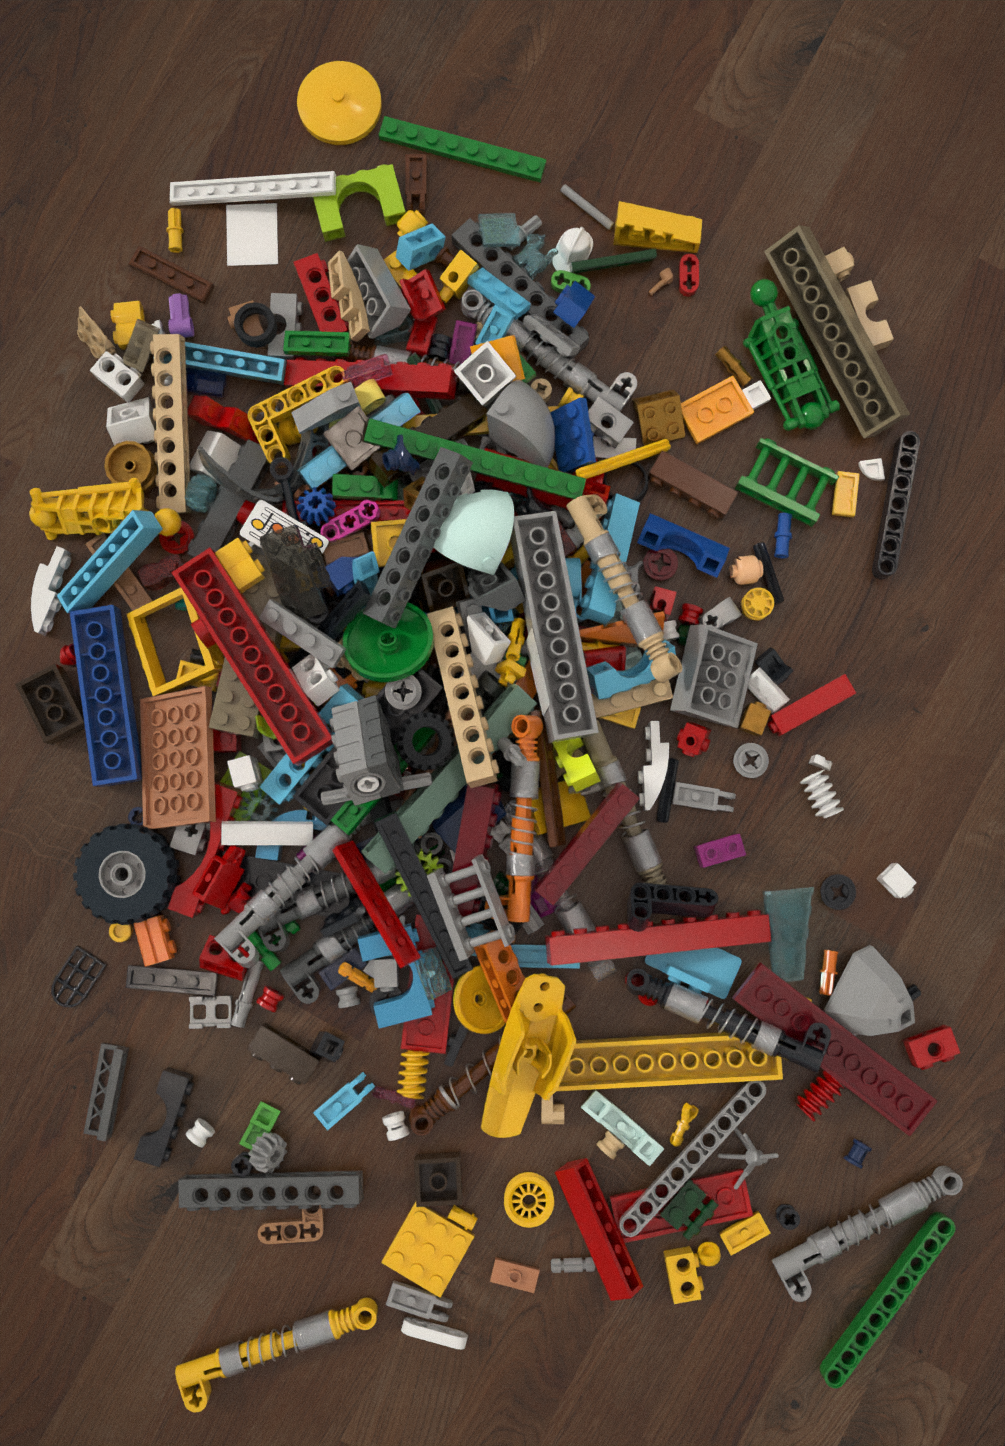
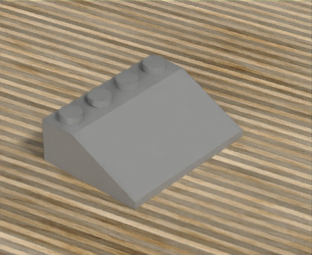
(714, 676)

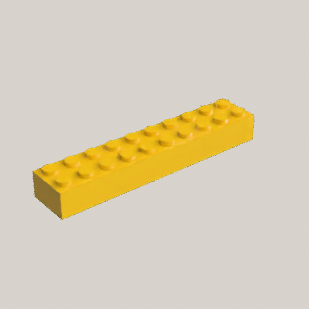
(666, 1062)

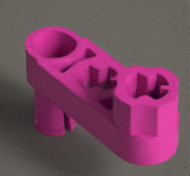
(337, 524)

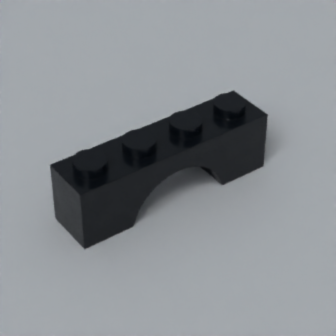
(173, 1089)

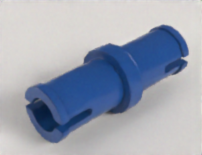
(783, 535)

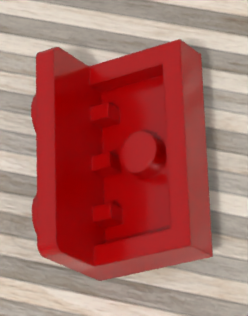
(422, 296)

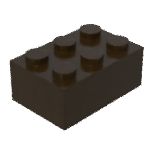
(52, 704)

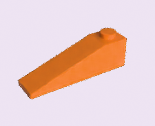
(615, 632)

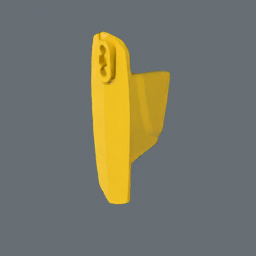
(530, 1055)

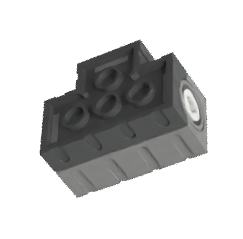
(365, 751)

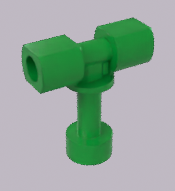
(270, 958)

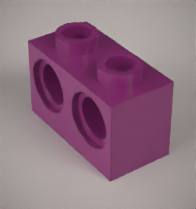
(719, 850)

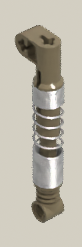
(638, 841)

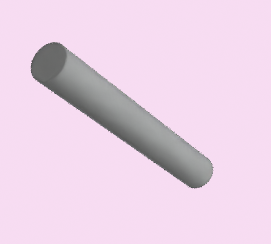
(586, 206)

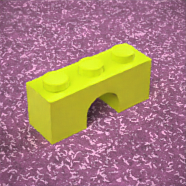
(579, 771)

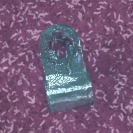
(395, 334)

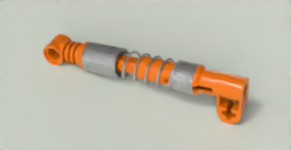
(525, 788)

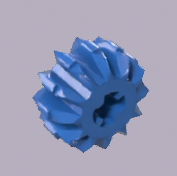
(324, 509)

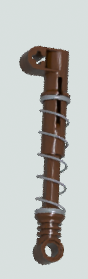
(447, 1097)

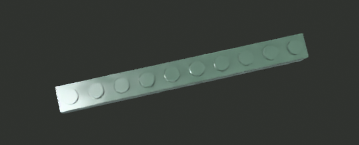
(429, 801)

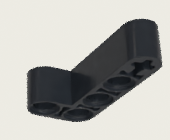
(699, 902)

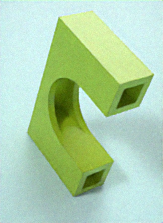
(378, 182)

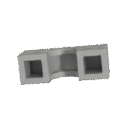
(285, 310)

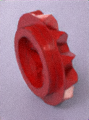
(172, 546)

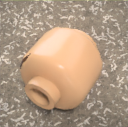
(746, 569)

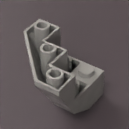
(870, 996)

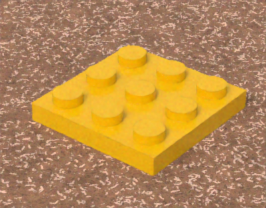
(428, 1249)

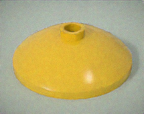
(480, 1016)

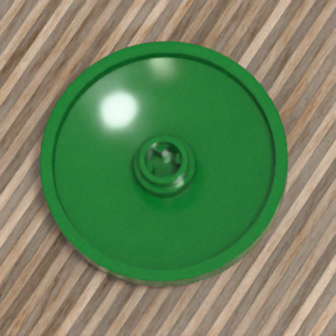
(389, 652)

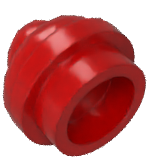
(67, 655)

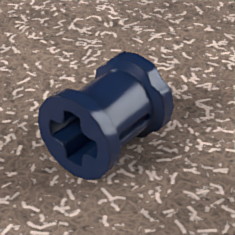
(857, 1153)

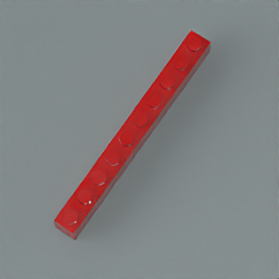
(657, 938)

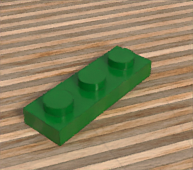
(317, 343)

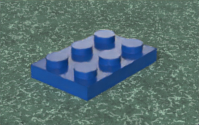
(573, 436)

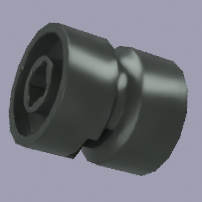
(488, 689)

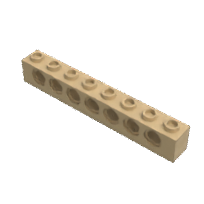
(160, 346)
(475, 774)

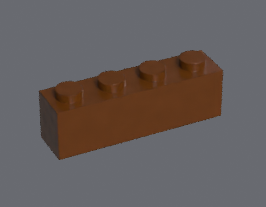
(692, 485)

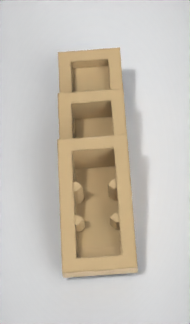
(347, 292)

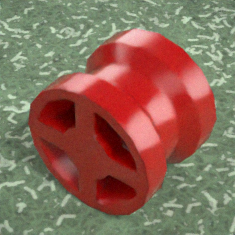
(690, 614)
(270, 998)

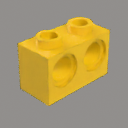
(680, 1275)

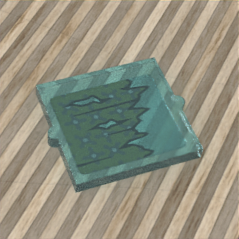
(499, 230)

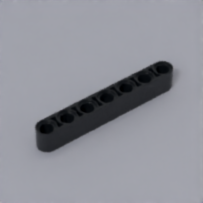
(902, 497)

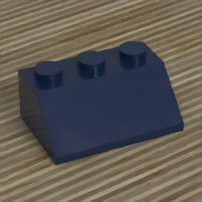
(449, 822)

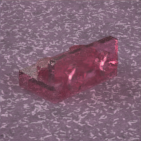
(373, 368)

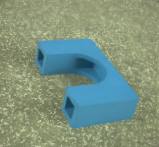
(410, 1004)

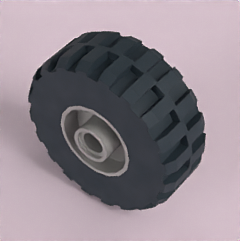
(103, 874)

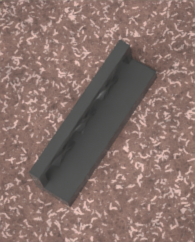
(111, 1092)

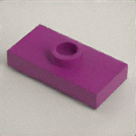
(462, 339)

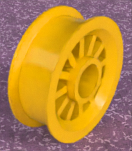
(511, 1210)

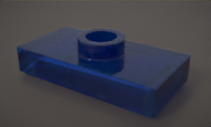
(205, 382)

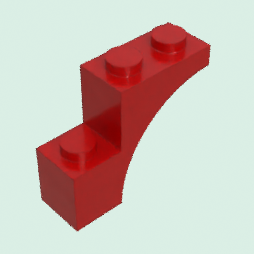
(227, 419)

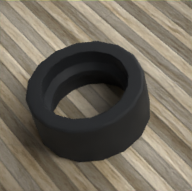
(248, 310)

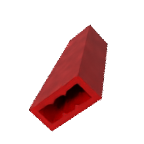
(811, 705)

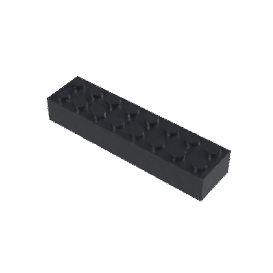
(325, 777)

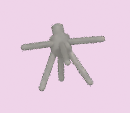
(753, 1156)

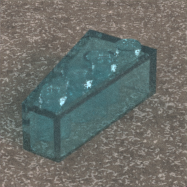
(789, 930)

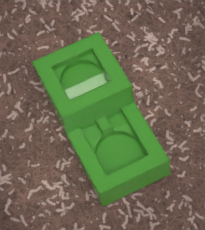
(261, 1122)

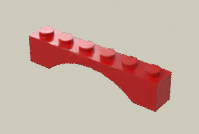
(226, 802)

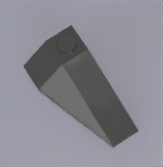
(495, 591)

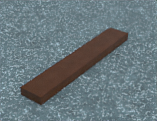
(550, 788)

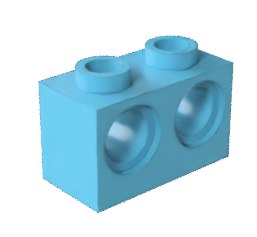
(419, 246)

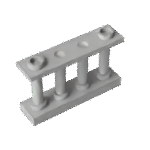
(455, 922)

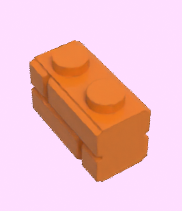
(155, 940)

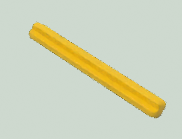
(623, 459)

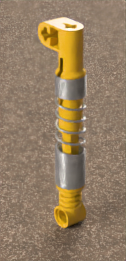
(240, 1355)

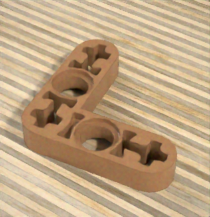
(308, 1218)

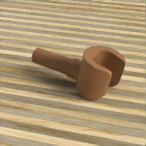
(667, 278)

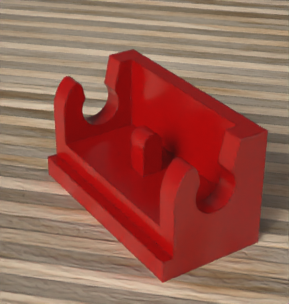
(662, 600)

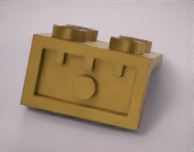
(660, 416)

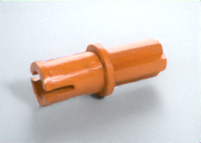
(828, 972)

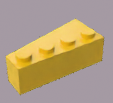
(656, 229)

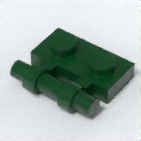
(683, 1204)

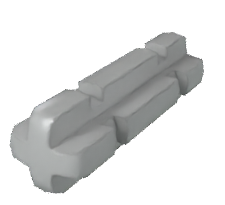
(572, 1265)

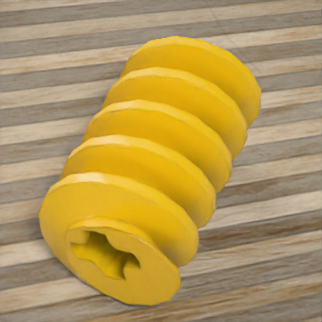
(413, 1074)

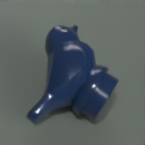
(400, 458)

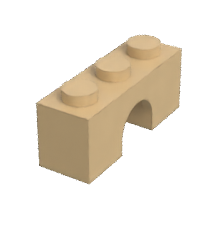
(864, 298)

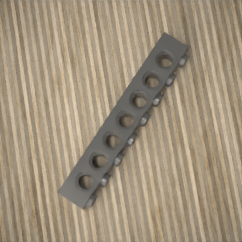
(469, 234)
(418, 537)
(192, 1199)

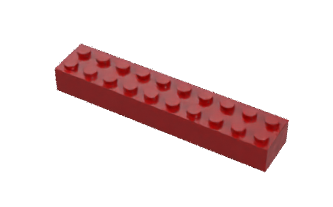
(254, 657)

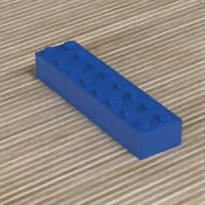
(106, 696)

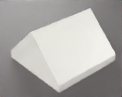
(220, 449)

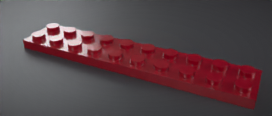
(846, 1055)

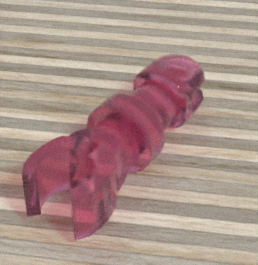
(393, 1096)

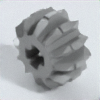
(267, 1152)

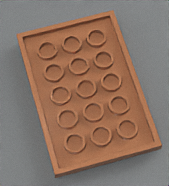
(177, 759)

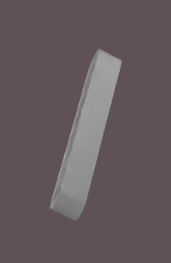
(682, 1162)

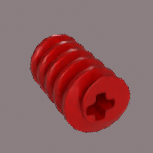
(819, 1095)

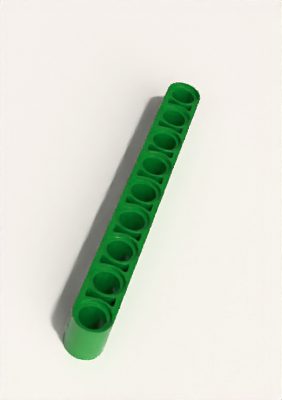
(887, 1310)

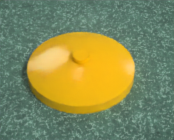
(339, 103)

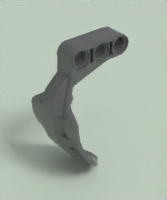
(273, 495)

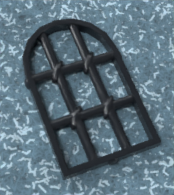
(76, 969)

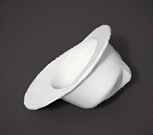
(572, 247)

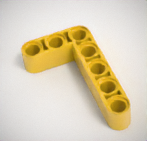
(287, 396)

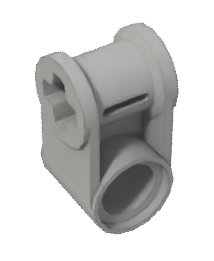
(721, 614)

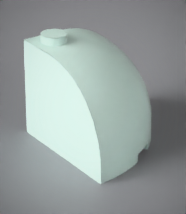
(478, 530)

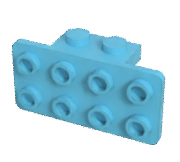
(703, 969)

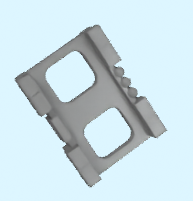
(211, 1019)

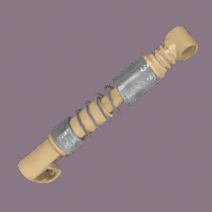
(637, 614)

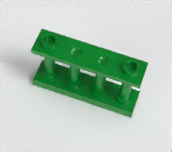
(787, 503)

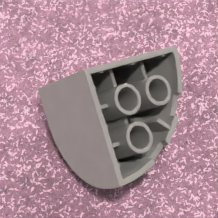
(522, 424)

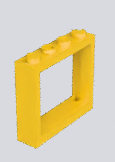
(148, 653)

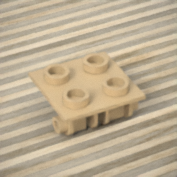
(94, 337)

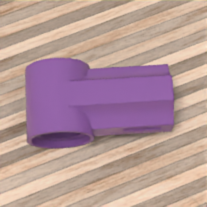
(180, 320)

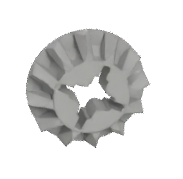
(396, 699)
(761, 762)

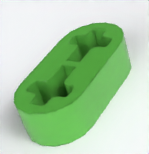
(569, 279)

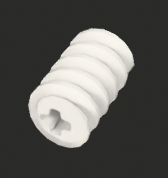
(822, 795)

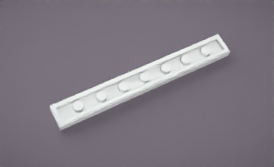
(253, 188)

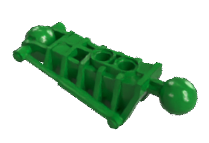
(771, 361)

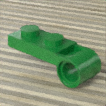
(362, 488)

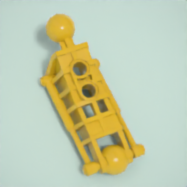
(105, 508)

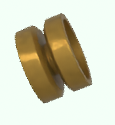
(130, 461)

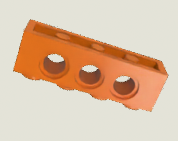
(501, 972)

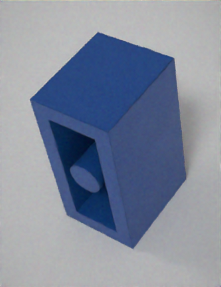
(573, 303)

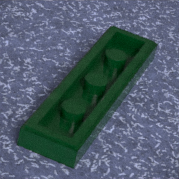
(613, 261)

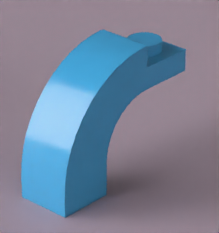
(274, 852)

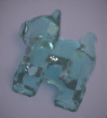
(534, 259)

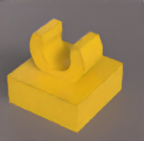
(509, 671)

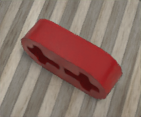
(693, 275)
(203, 633)

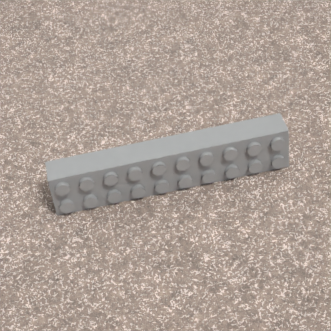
(553, 618)

